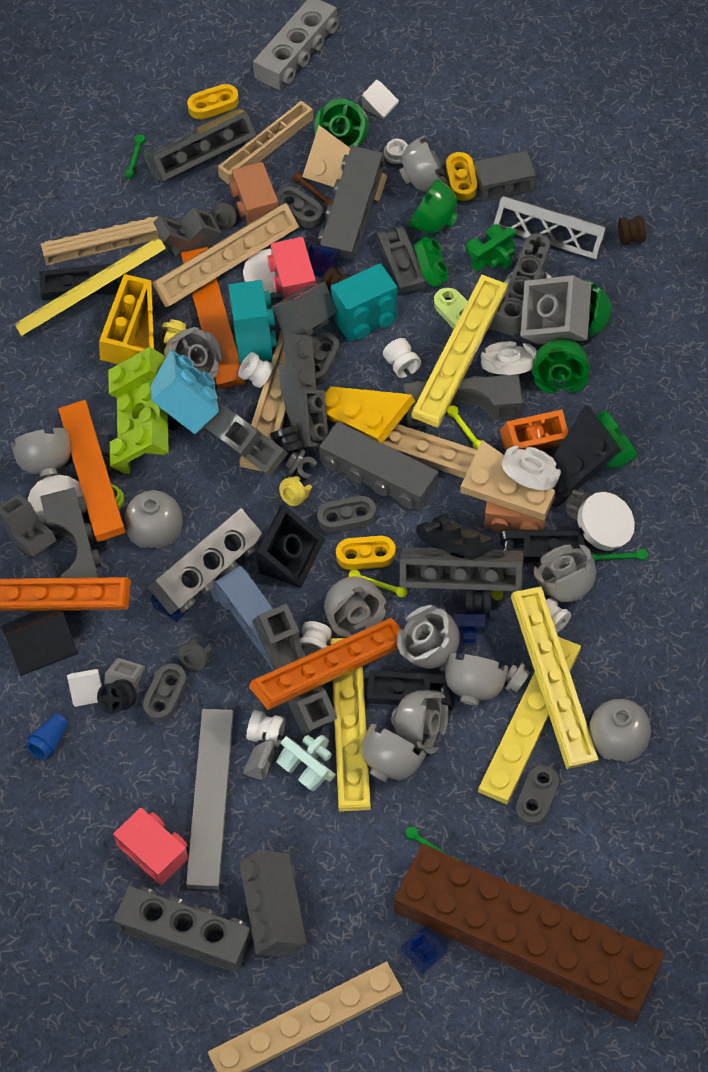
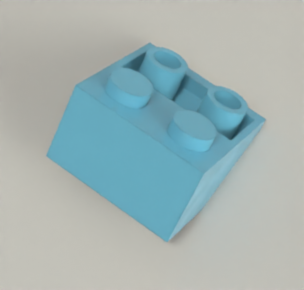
(185, 392)

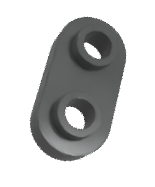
(301, 207)
(324, 360)
(345, 511)
(163, 694)
(538, 794)

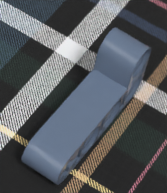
(244, 600)

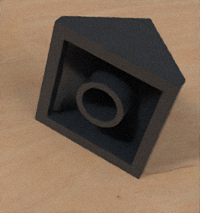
(288, 548)
(39, 640)

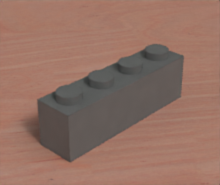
(199, 144)
(352, 202)
(378, 466)

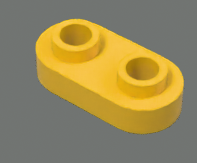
(212, 101)
(463, 177)
(365, 551)

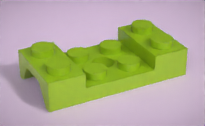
(140, 422)

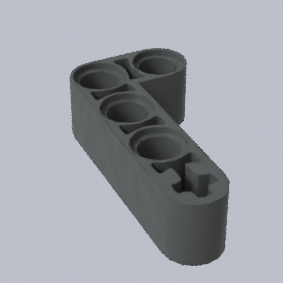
(527, 268)

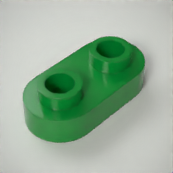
(431, 261)

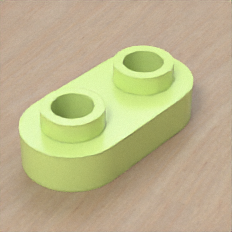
(449, 309)

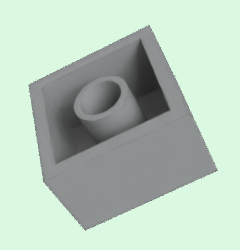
(555, 309)

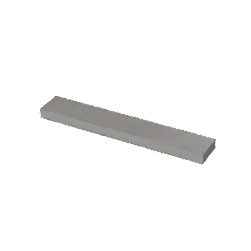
(210, 800)

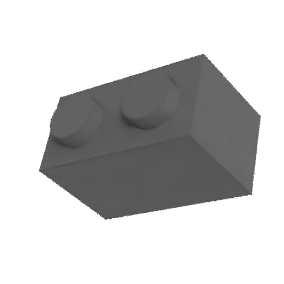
(505, 176)
(305, 310)

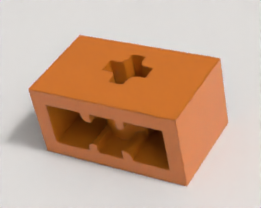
(536, 431)

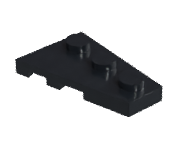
(582, 454)

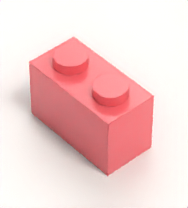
(291, 266)
(151, 845)

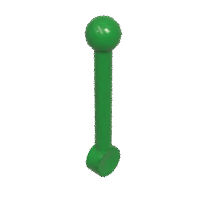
(129, 173)
(641, 555)
(412, 834)

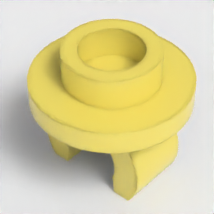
(172, 328)
(293, 491)

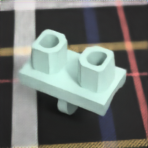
(294, 754)

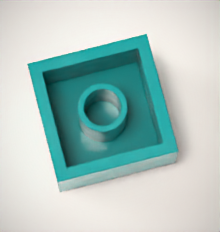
(365, 302)
(252, 319)

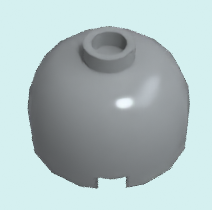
(421, 165)
(198, 347)
(42, 452)
(153, 519)
(566, 573)
(353, 600)
(428, 637)
(474, 678)
(419, 715)
(620, 730)
(389, 755)

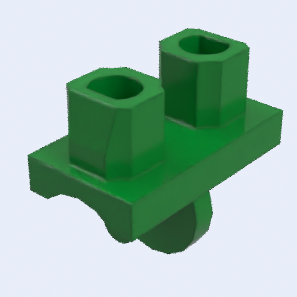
(495, 251)

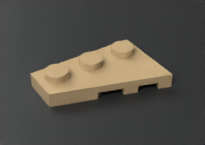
(326, 161)
(491, 483)

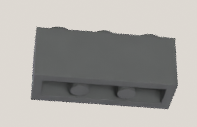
(272, 903)

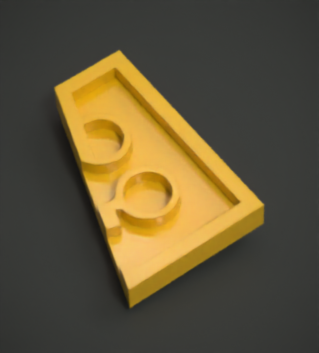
(367, 410)

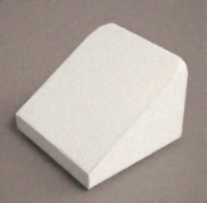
(378, 100)
(84, 687)

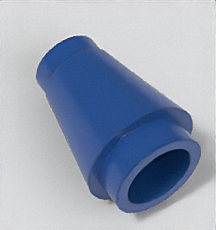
(47, 737)

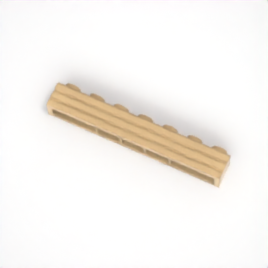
(267, 140)
(99, 241)

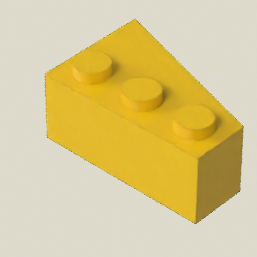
(129, 321)

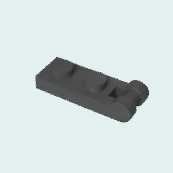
(401, 260)

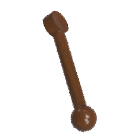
(299, 179)

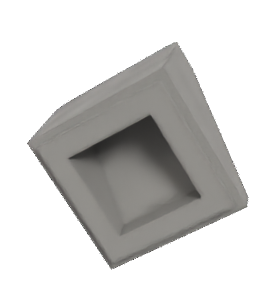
(124, 670)
(260, 760)

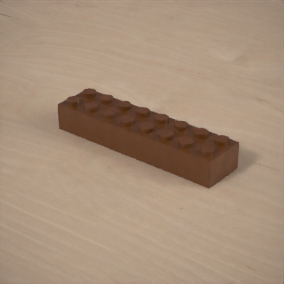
(529, 933)

